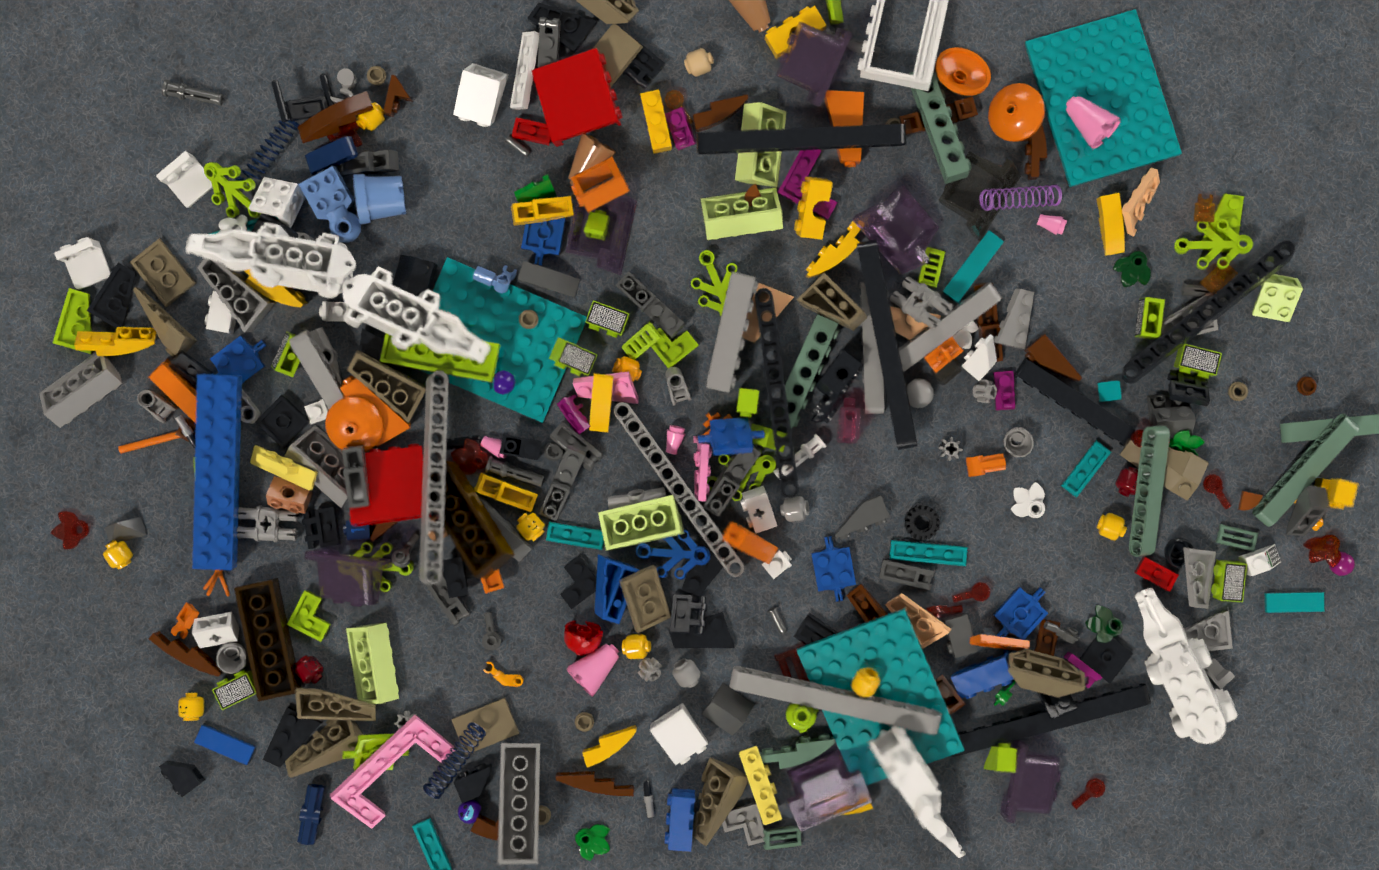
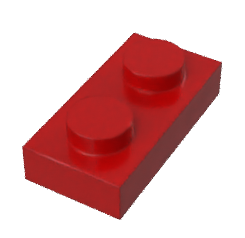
(531, 131)
(1156, 574)

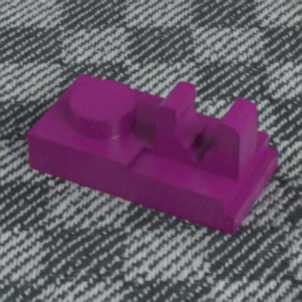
(680, 128)
(1005, 390)
(573, 415)
(1091, 675)

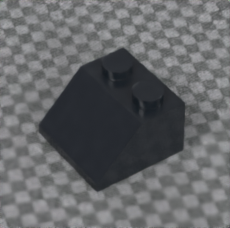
(414, 274)

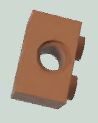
(281, 488)

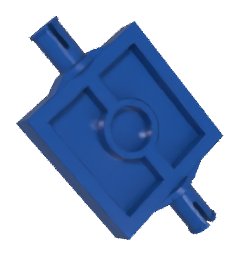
(543, 238)
(239, 359)
(730, 436)
(833, 568)
(1020, 613)

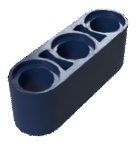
(331, 155)

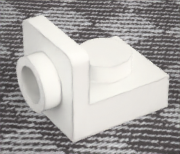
(333, 311)
(317, 411)
(779, 563)

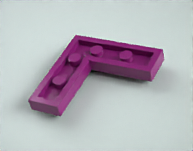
(792, 183)

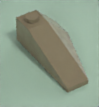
(324, 747)
(718, 797)

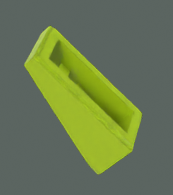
(932, 284)
(633, 349)

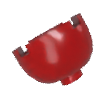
(582, 638)

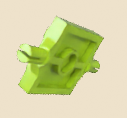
(366, 747)

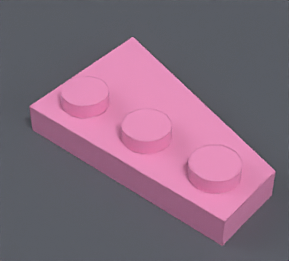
(622, 387)
(701, 457)

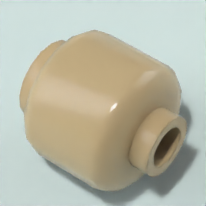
(698, 62)

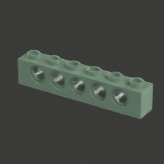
(950, 170)
(819, 325)

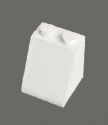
(480, 94)
(679, 734)

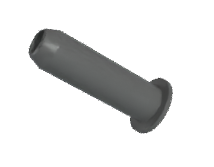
(516, 145)
(777, 620)

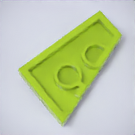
(1231, 210)
(73, 319)

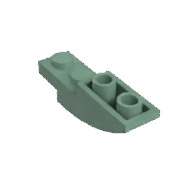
(805, 750)

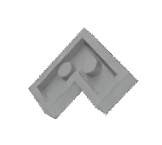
(747, 818)

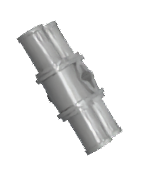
(921, 302)
(261, 532)

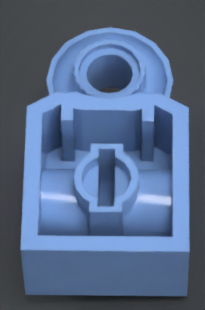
(331, 201)

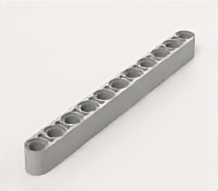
(670, 483)
(428, 485)
(835, 700)

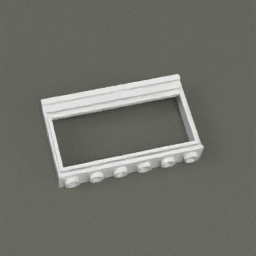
(927, 50)

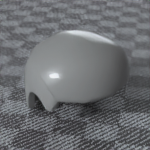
(920, 393)
(1021, 435)
(226, 661)

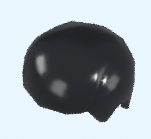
(1176, 544)

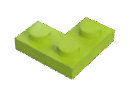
(673, 351)
(304, 617)

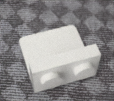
(84, 262)

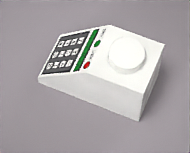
(1260, 560)

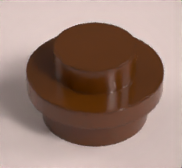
(1306, 386)

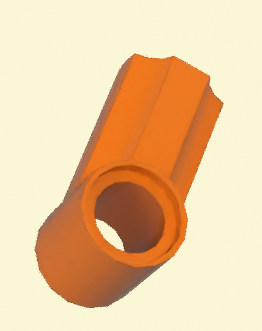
(983, 464)

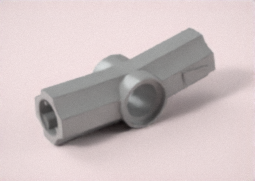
(323, 342)
(634, 497)

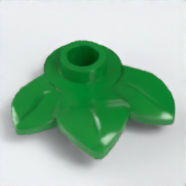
(1184, 442)
(1004, 694)
(595, 841)

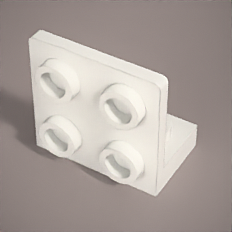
(186, 179)
(278, 199)

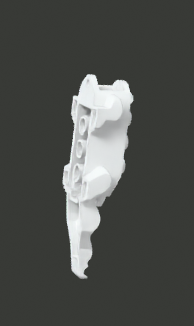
(280, 258)
(408, 317)
(1181, 666)
(915, 782)

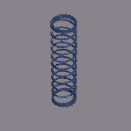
(267, 141)
(474, 734)

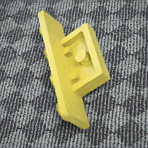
(283, 467)
(760, 785)

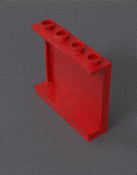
(576, 95)
(393, 486)

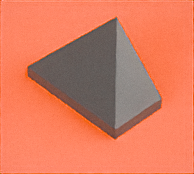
(126, 530)

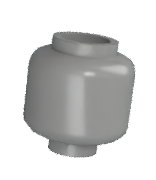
(795, 509)
(686, 673)

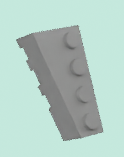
(242, 300)

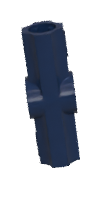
(310, 814)

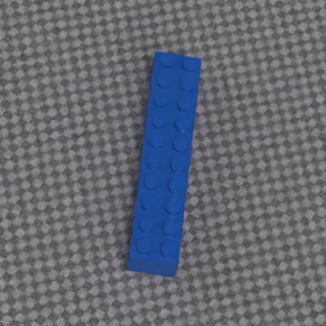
(217, 471)

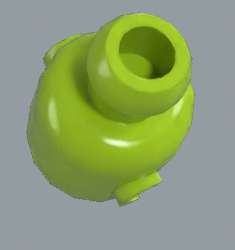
(800, 716)

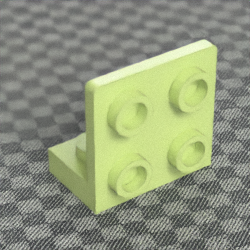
(1278, 298)

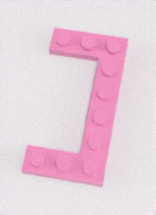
(349, 792)

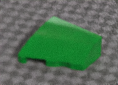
(536, 190)

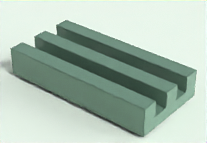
(1221, 534)
(768, 838)

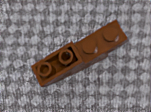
(1036, 151)

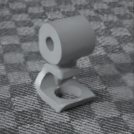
(348, 82)

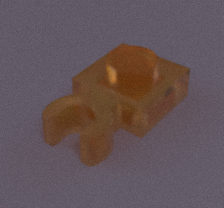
(1204, 209)

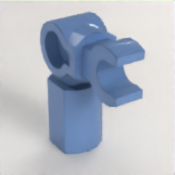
(489, 278)

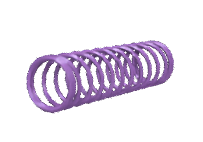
(1022, 189)

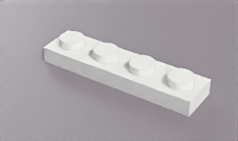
(523, 76)

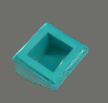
(1109, 391)

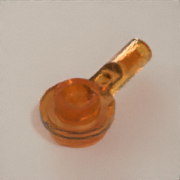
(674, 100)

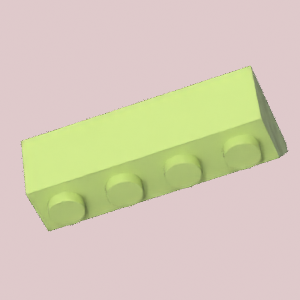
(760, 167)
(732, 216)
(641, 523)
(372, 663)

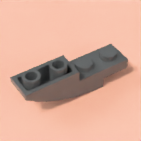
(650, 305)
(729, 481)
(562, 482)
(515, 540)

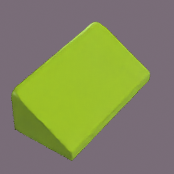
(835, 11)

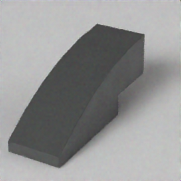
(371, 163)
(548, 279)
(356, 476)

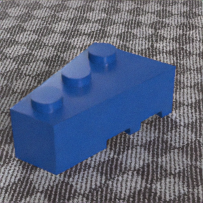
(609, 595)
(982, 676)
(680, 819)

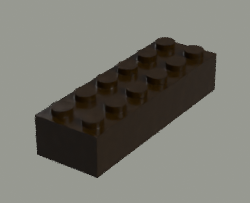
(471, 524)
(267, 639)

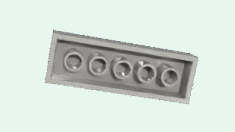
(730, 332)
(518, 803)

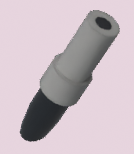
(186, 430)
(648, 799)

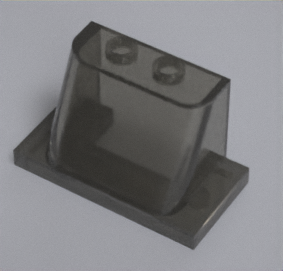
(964, 194)

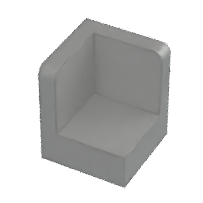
(1218, 675)

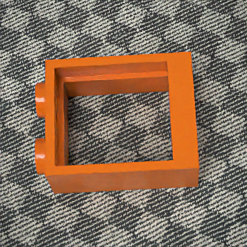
(603, 193)

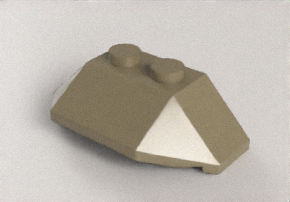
(611, 10)
(1045, 673)

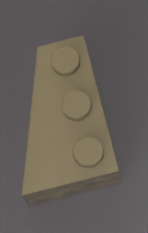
(832, 303)

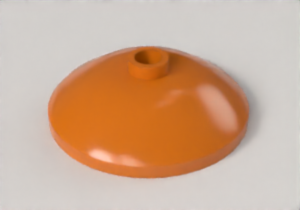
(962, 71)
(1027, 113)
(358, 414)

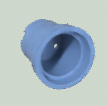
(378, 197)

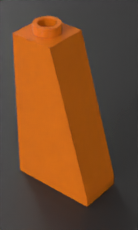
(846, 109)
(176, 388)
(393, 422)
(750, 543)

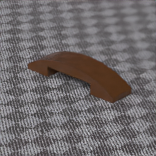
(960, 110)

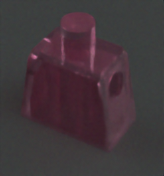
(848, 430)

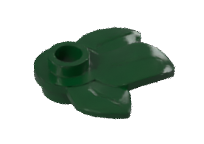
(1133, 272)
(1101, 624)

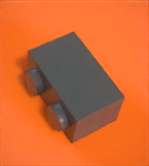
(959, 636)

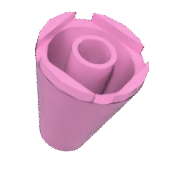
(1091, 120)
(594, 668)

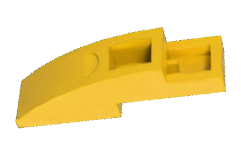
(833, 256)
(280, 294)
(121, 342)

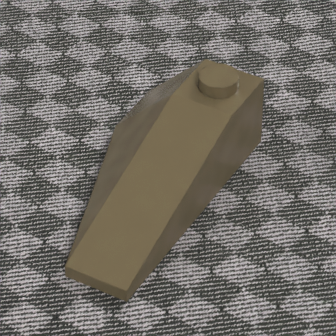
(167, 328)
(1182, 470)
(332, 706)

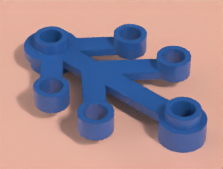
(676, 555)

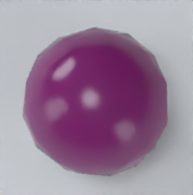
(1345, 565)

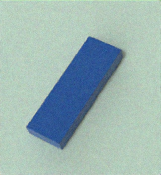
(224, 744)

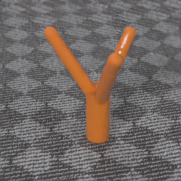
(211, 582)

